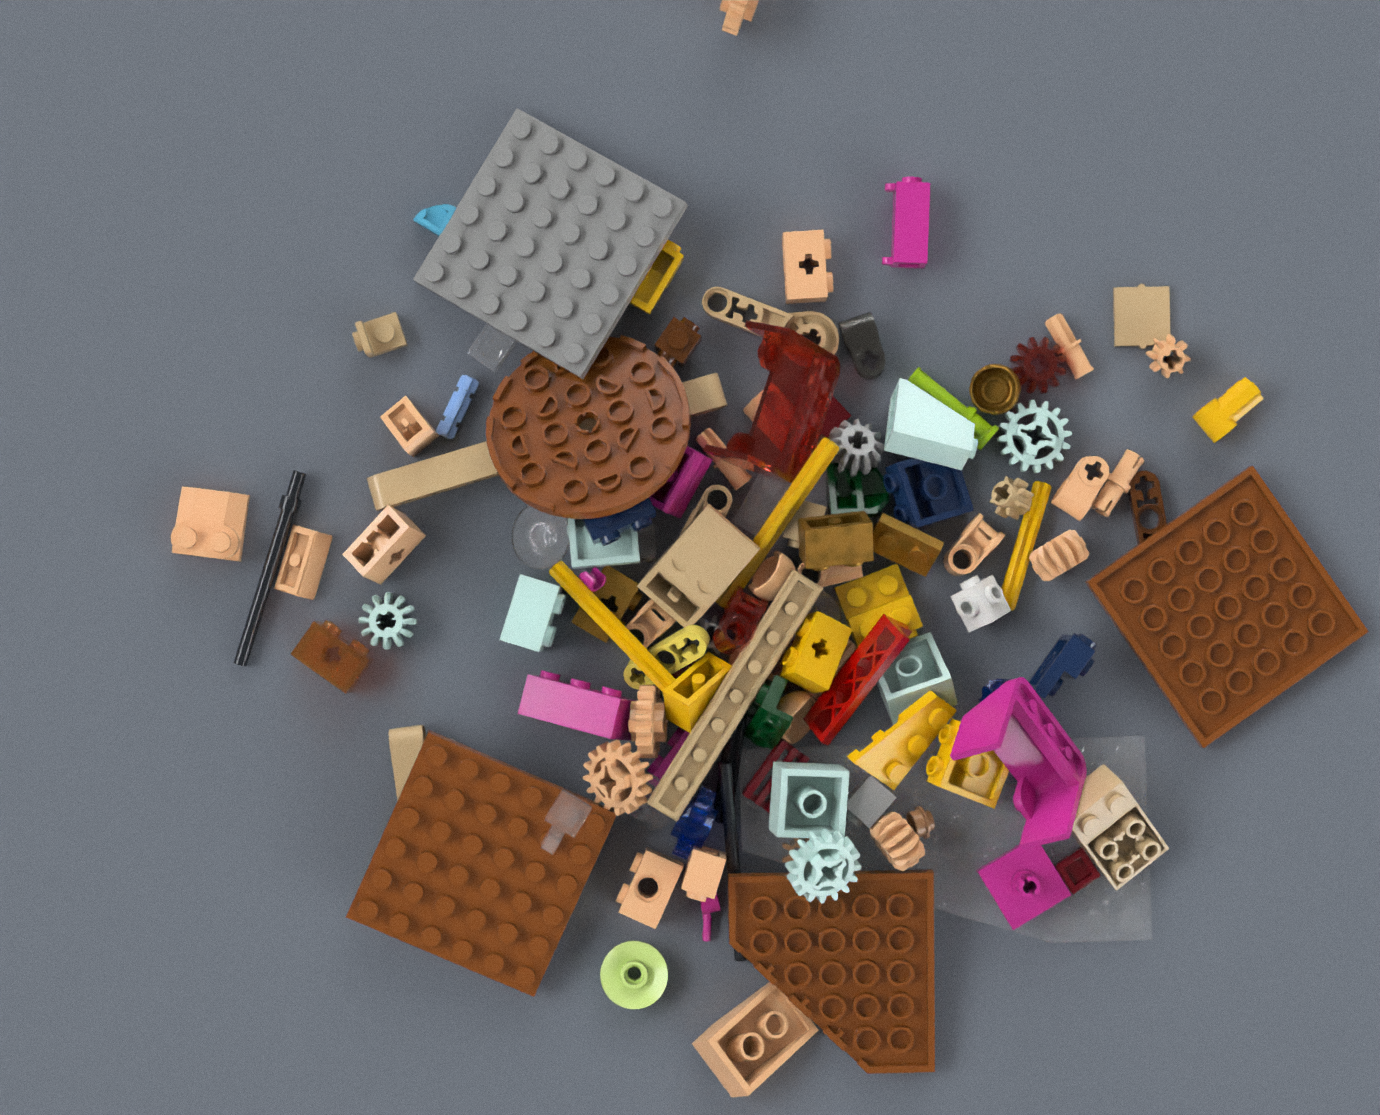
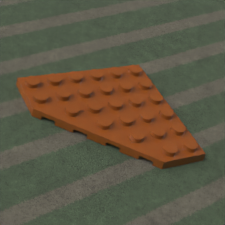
(851, 962)

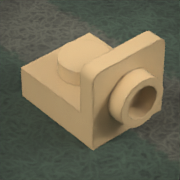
(379, 335)

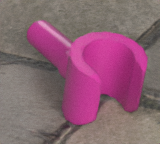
(594, 580)
(708, 907)

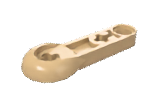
(798, 321)

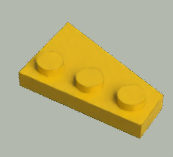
(901, 746)

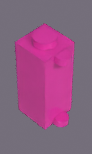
(909, 223)

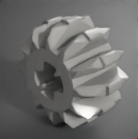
(867, 444)

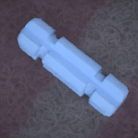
(457, 407)

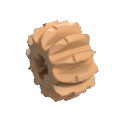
(1059, 555)
(897, 841)

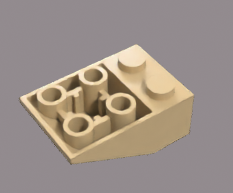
(698, 567)
(1115, 828)

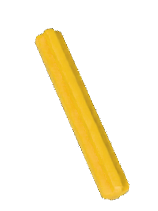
(1025, 543)

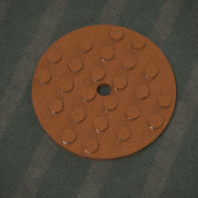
(579, 472)

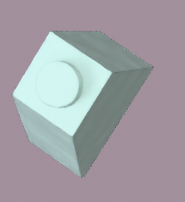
(927, 428)

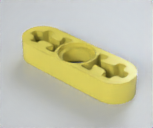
(673, 645)

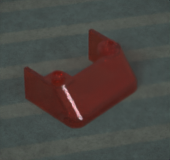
(790, 407)

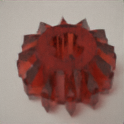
(1048, 360)

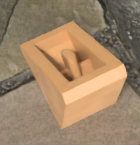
(409, 426)

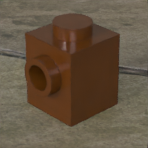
(678, 341)

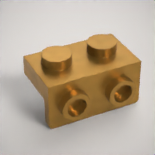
(905, 544)

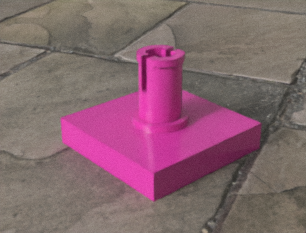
(1023, 884)

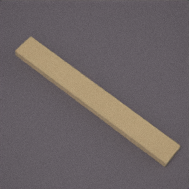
(734, 695)

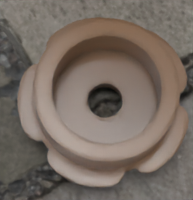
(921, 821)

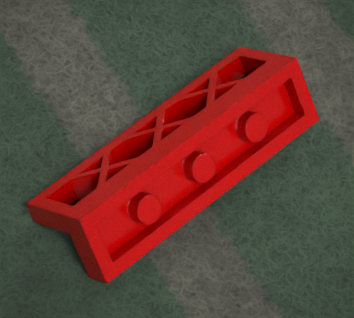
(857, 678)

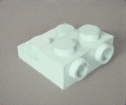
(587, 555)

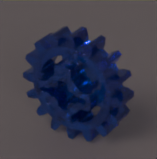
(694, 823)

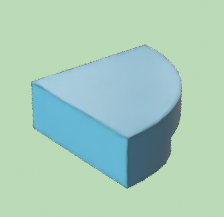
(435, 217)

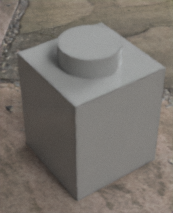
(868, 801)

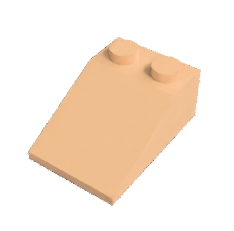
(754, 1040)

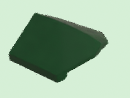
(855, 493)

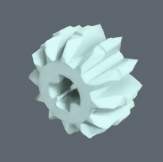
(386, 609)

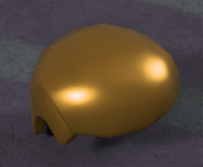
(994, 389)

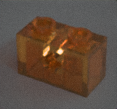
(314, 654)

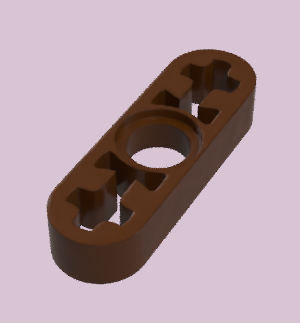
(1136, 511)

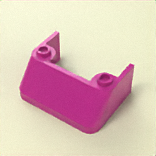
(1036, 753)

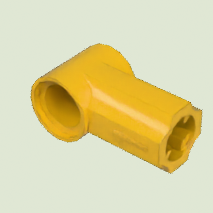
(1221, 414)

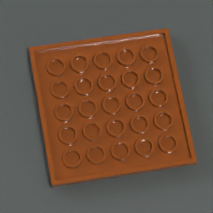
(1226, 606)
(468, 867)

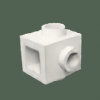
(980, 602)

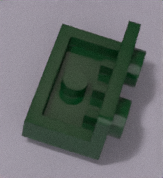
(766, 721)

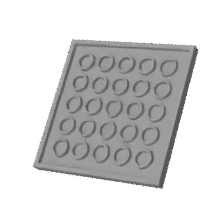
(550, 243)

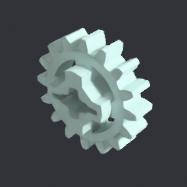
(1039, 422)
(823, 865)

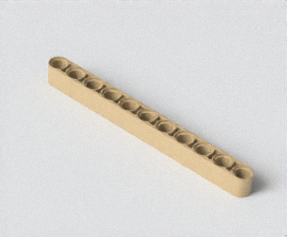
(475, 464)

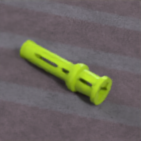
(983, 430)

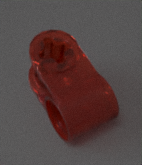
(740, 615)

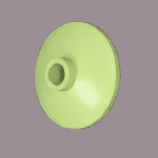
(632, 992)

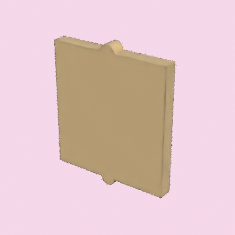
(1140, 315)

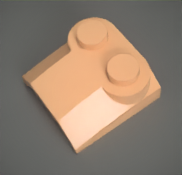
(210, 524)

